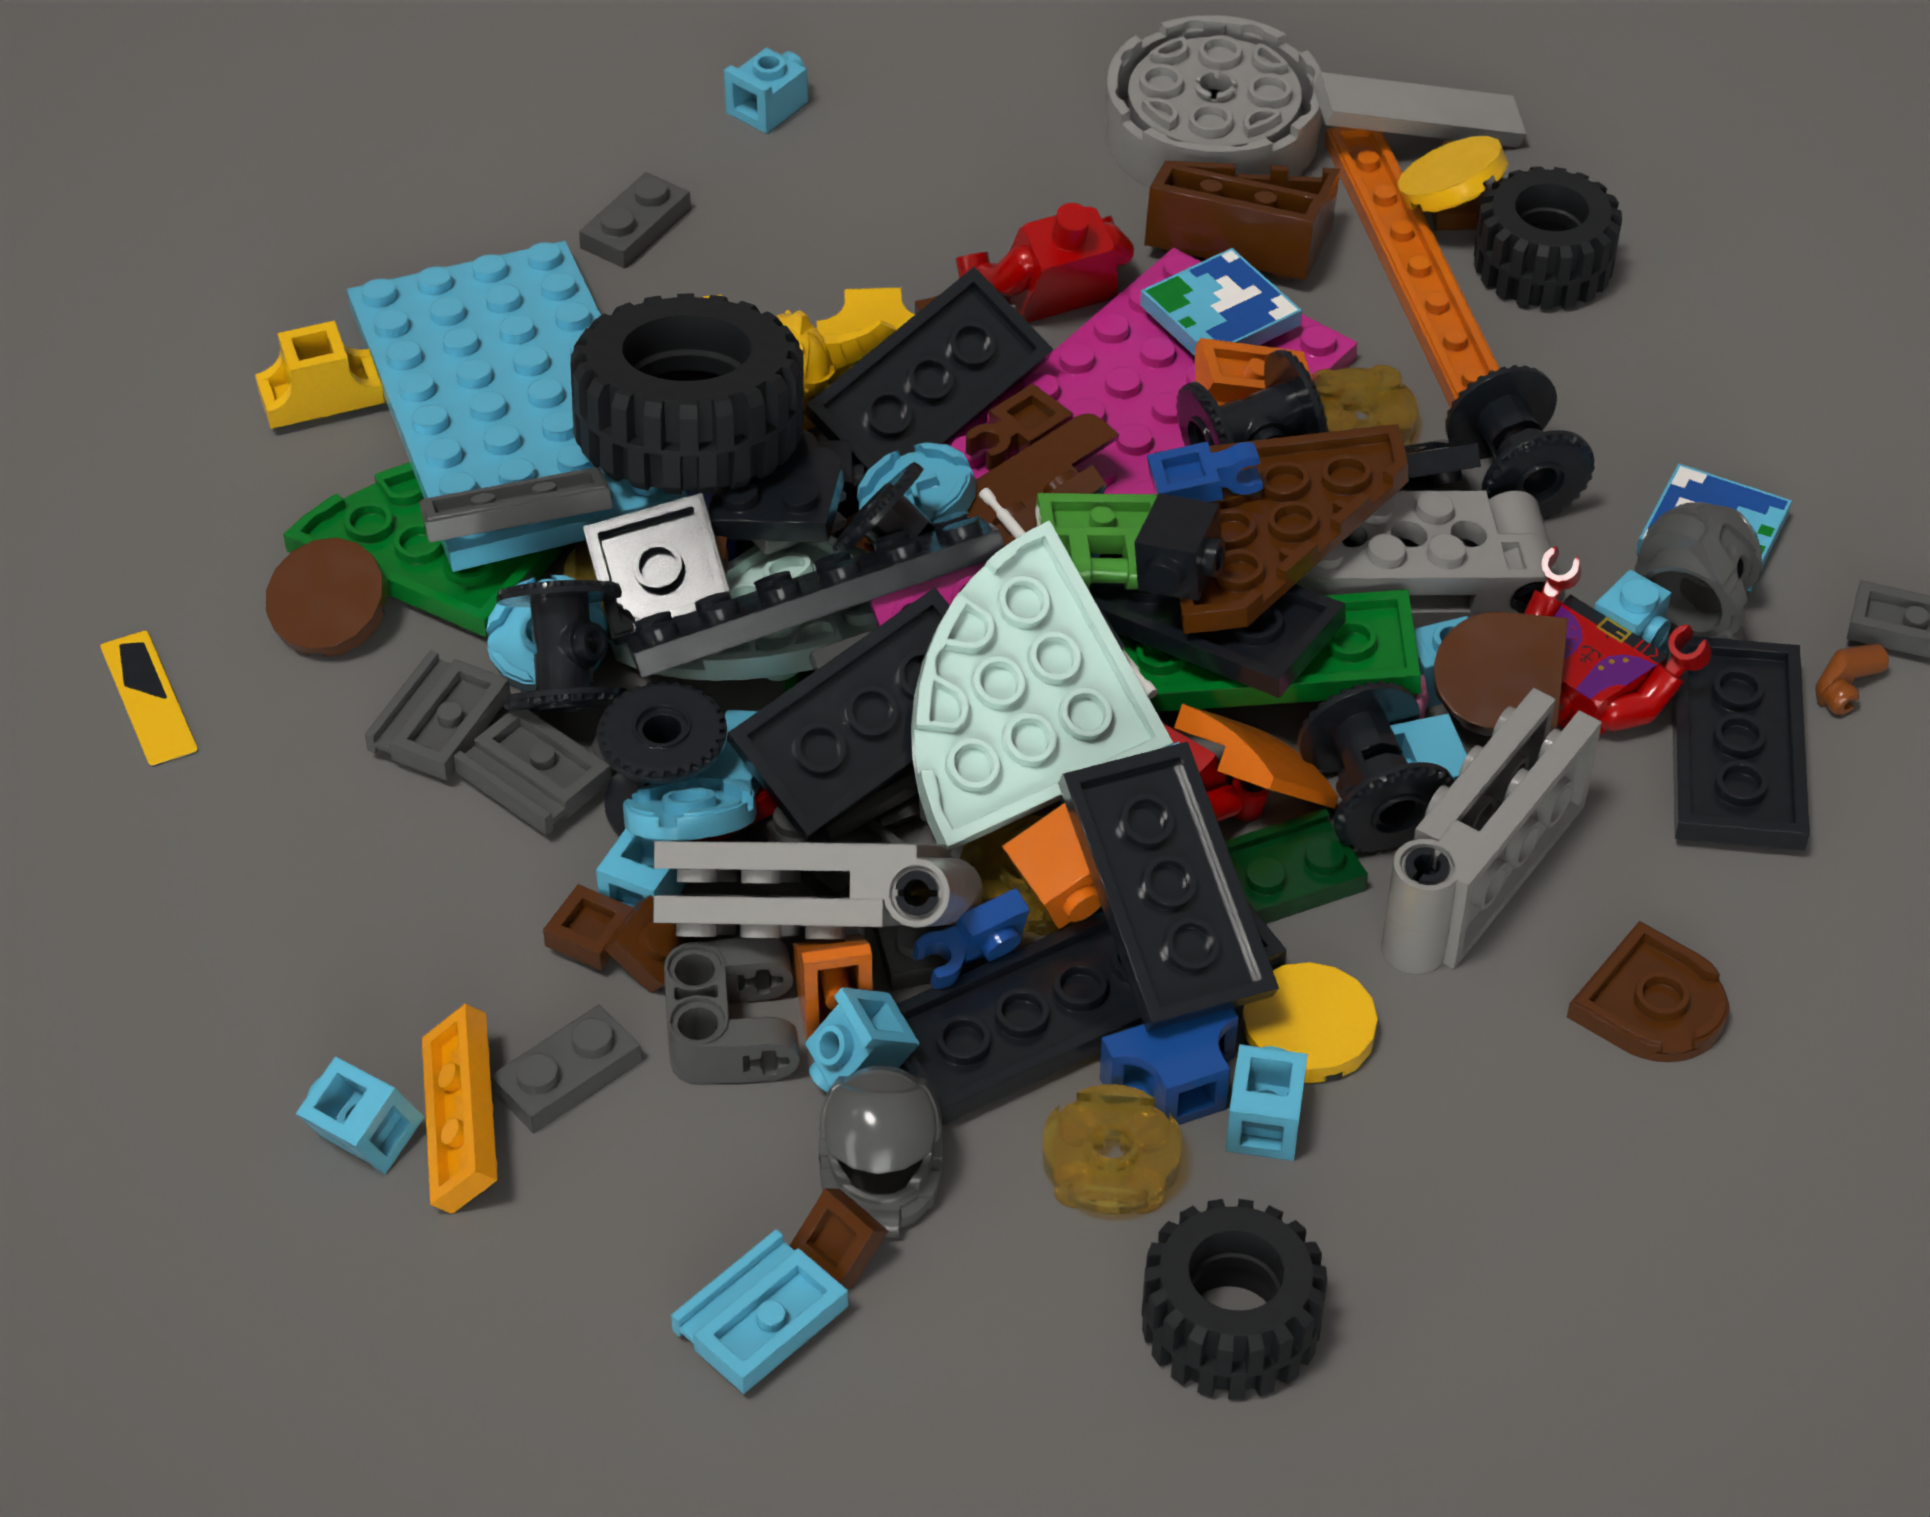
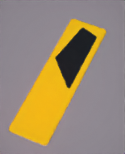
(148, 698)

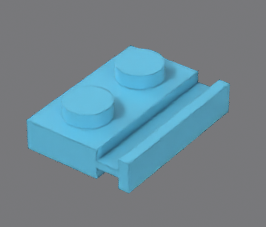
(760, 1311)

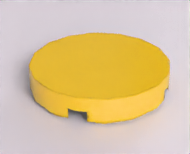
(1452, 173)
(1315, 1014)

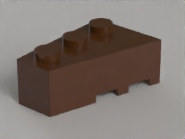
(1267, 219)

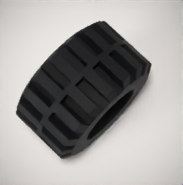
(1547, 237)
(1224, 1345)

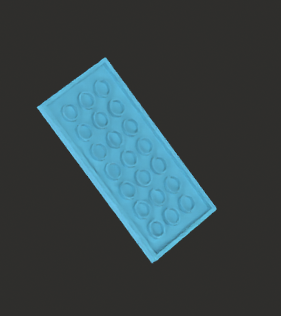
(484, 384)

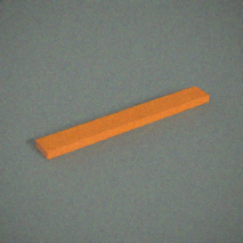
(1411, 260)

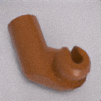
(1846, 665)

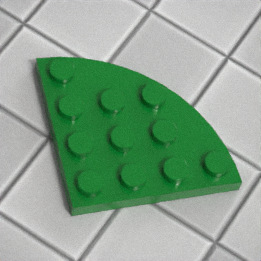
(390, 527)

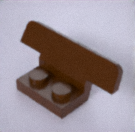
(1045, 468)

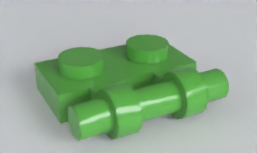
(1098, 526)

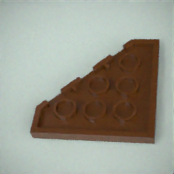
(1309, 503)

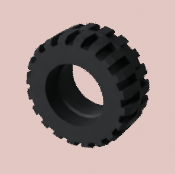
(687, 393)

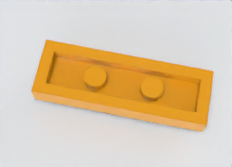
(459, 1109)

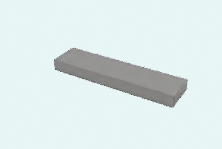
(1417, 109)

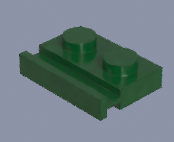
(1295, 866)

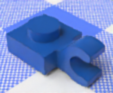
(1200, 474)
(981, 932)

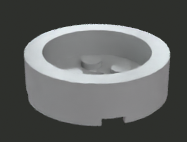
(1163, 107)

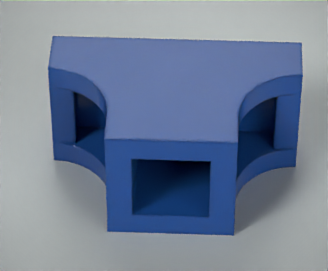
(1175, 1064)

